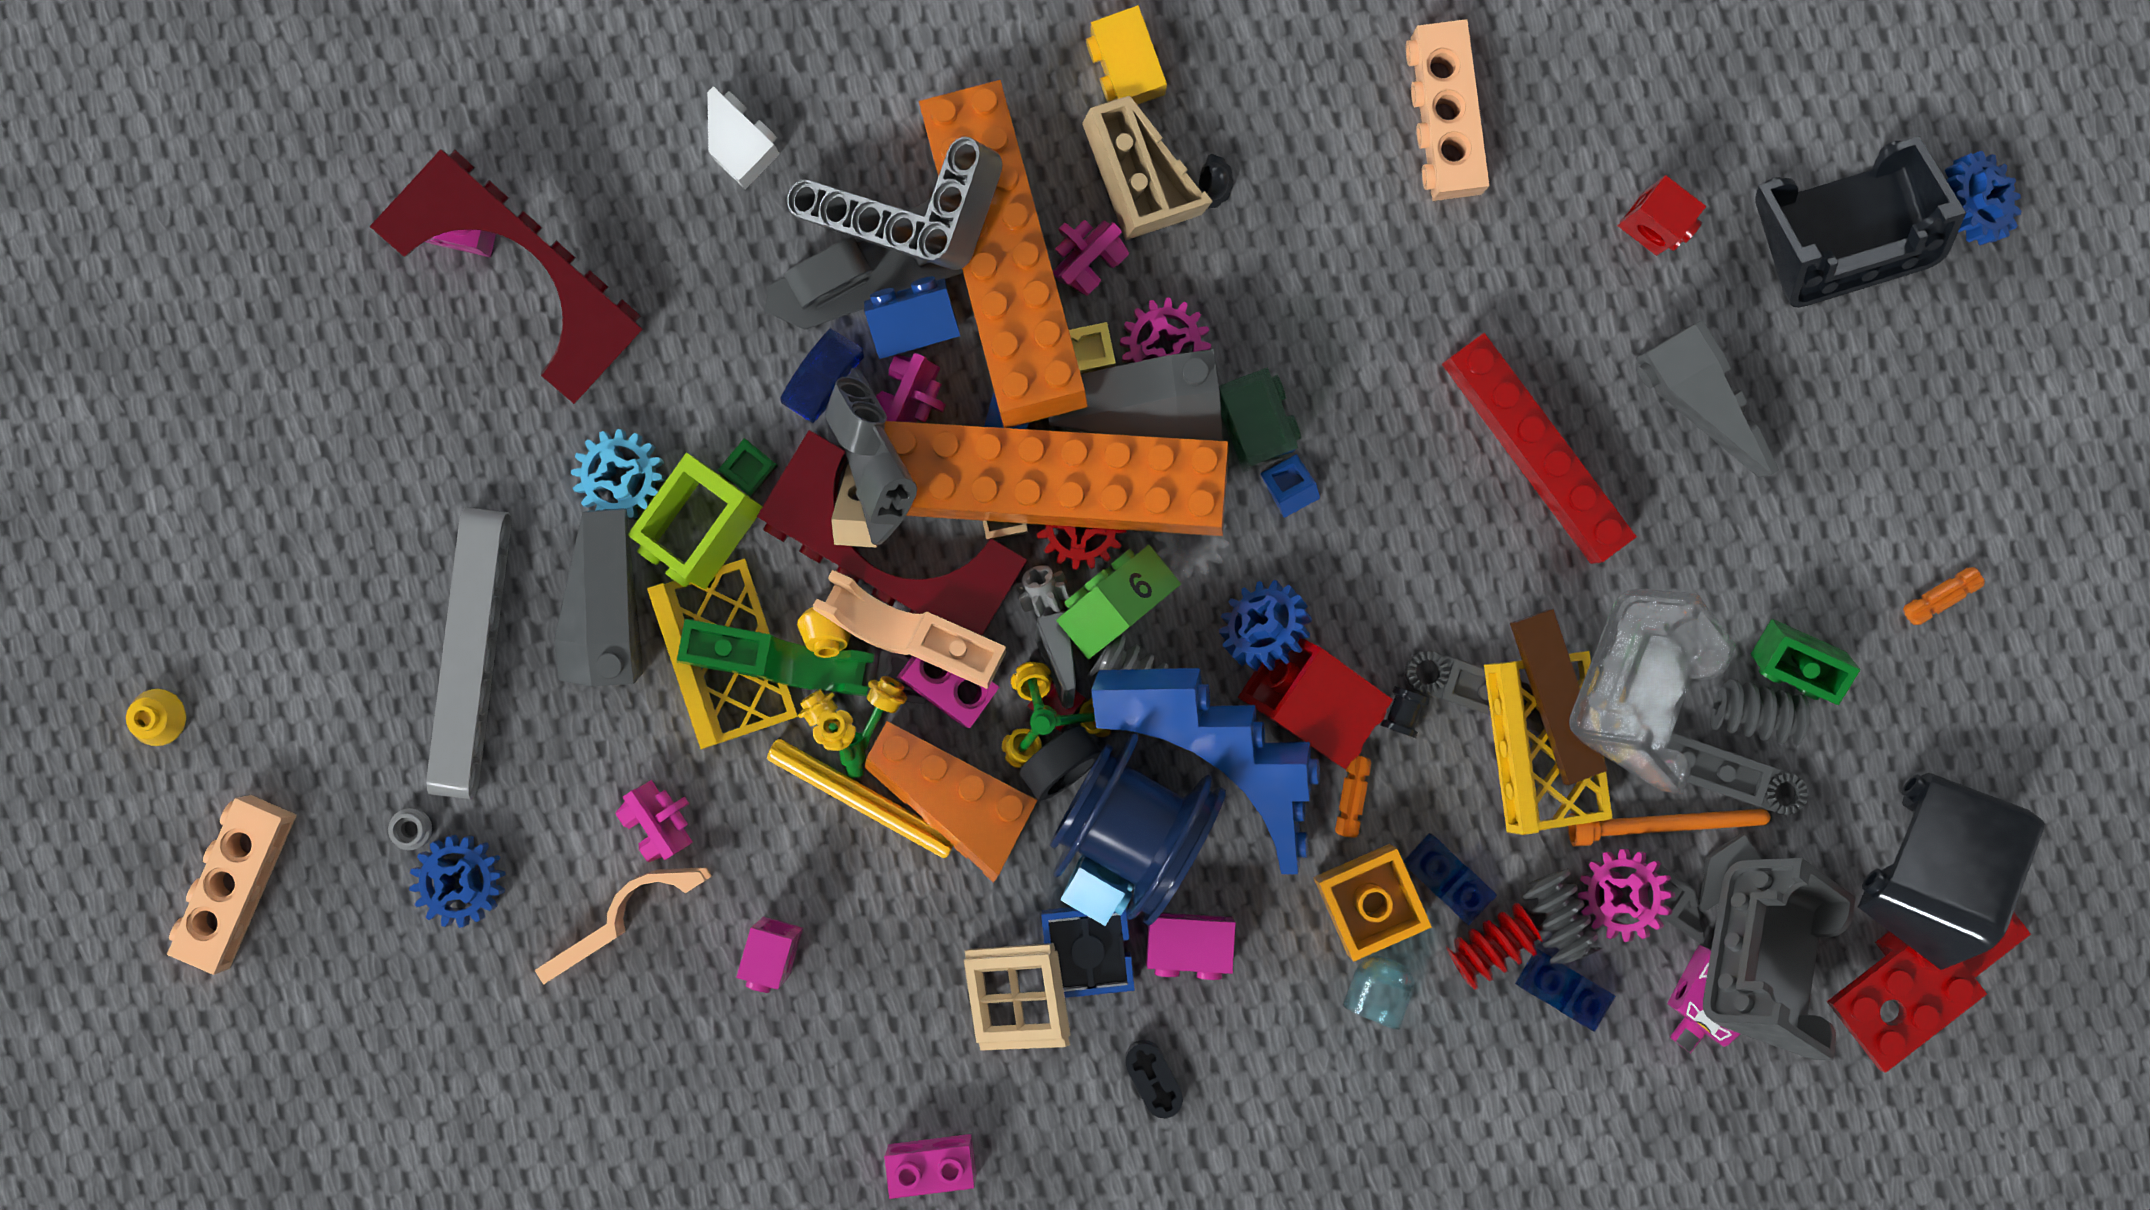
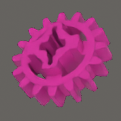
(1159, 326)
(1613, 907)

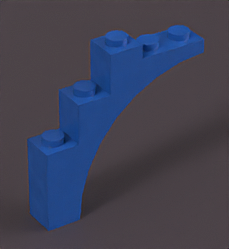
(1178, 709)

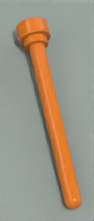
(1586, 833)

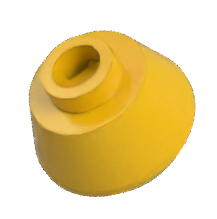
(821, 634)
(156, 717)

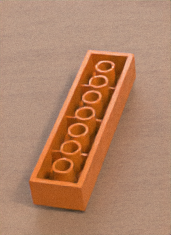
(1010, 268)
(1064, 477)

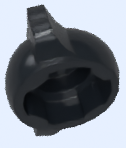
(1216, 180)

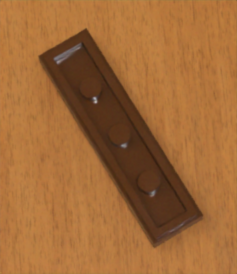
(1555, 693)

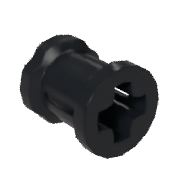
(1405, 712)

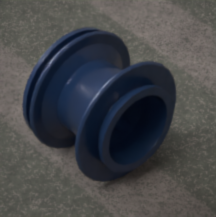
(1137, 828)

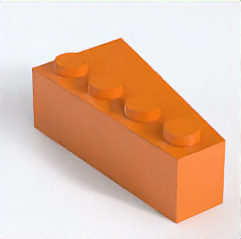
(952, 796)

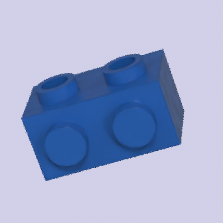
(911, 317)

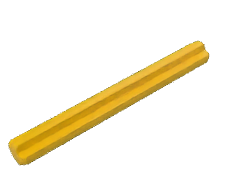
(858, 797)

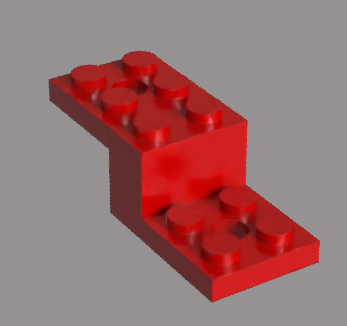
(1924, 994)

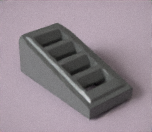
(1058, 656)

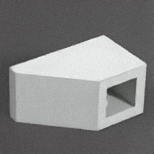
(735, 142)

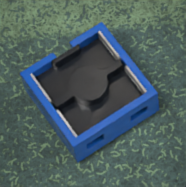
(1089, 952)

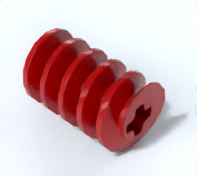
(1495, 945)

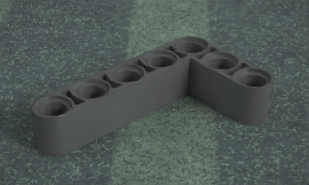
(908, 232)

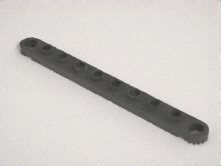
(1710, 766)

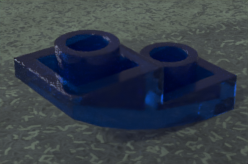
(817, 374)
(1449, 879)
(1565, 990)

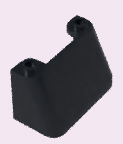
(1860, 226)
(1954, 871)

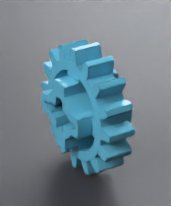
(611, 457)

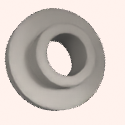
(397, 829)

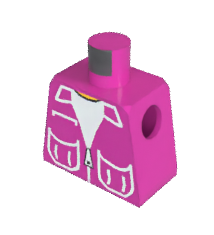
(1688, 1002)

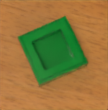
(747, 467)

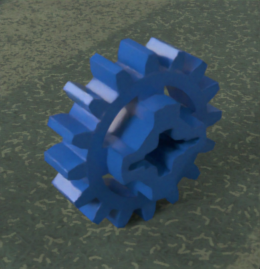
(1985, 197)
(1265, 625)
(441, 871)

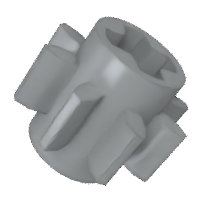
(1043, 591)

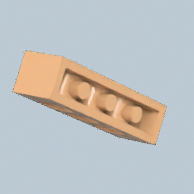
(1450, 46)
(191, 936)

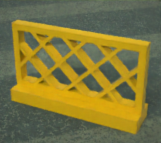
(692, 677)
(1516, 756)

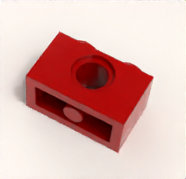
(1663, 216)

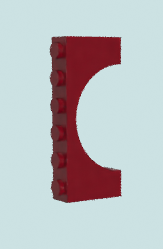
(450, 199)
(803, 509)

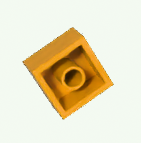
(1372, 902)

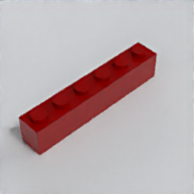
(1539, 450)

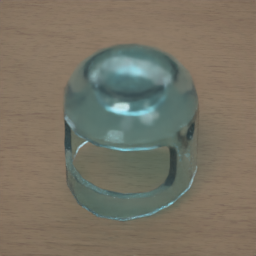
(1380, 991)

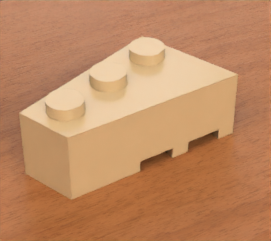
(1139, 171)

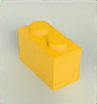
(1126, 57)

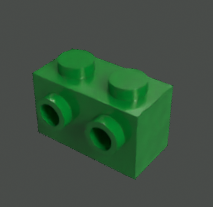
(1804, 662)

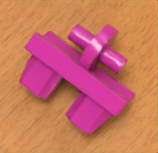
(1100, 242)
(916, 391)
(659, 819)

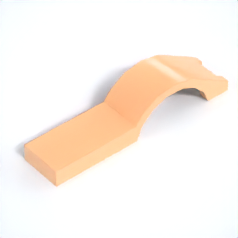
(913, 634)
(684, 879)

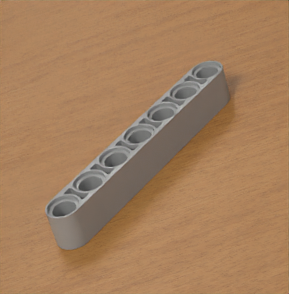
(468, 653)

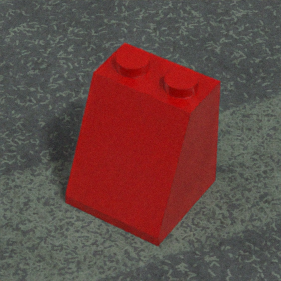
(1318, 702)

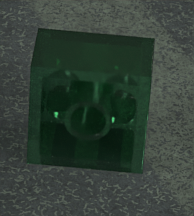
(1257, 419)

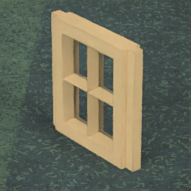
(1019, 1035)

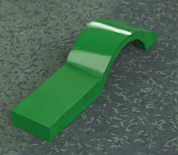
(771, 658)

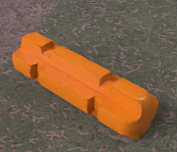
(1944, 596)
(1353, 797)

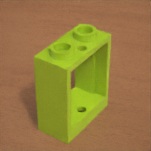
(720, 538)

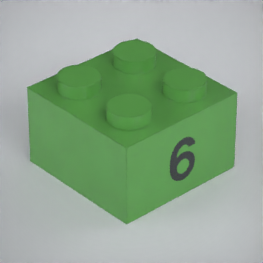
(1116, 599)

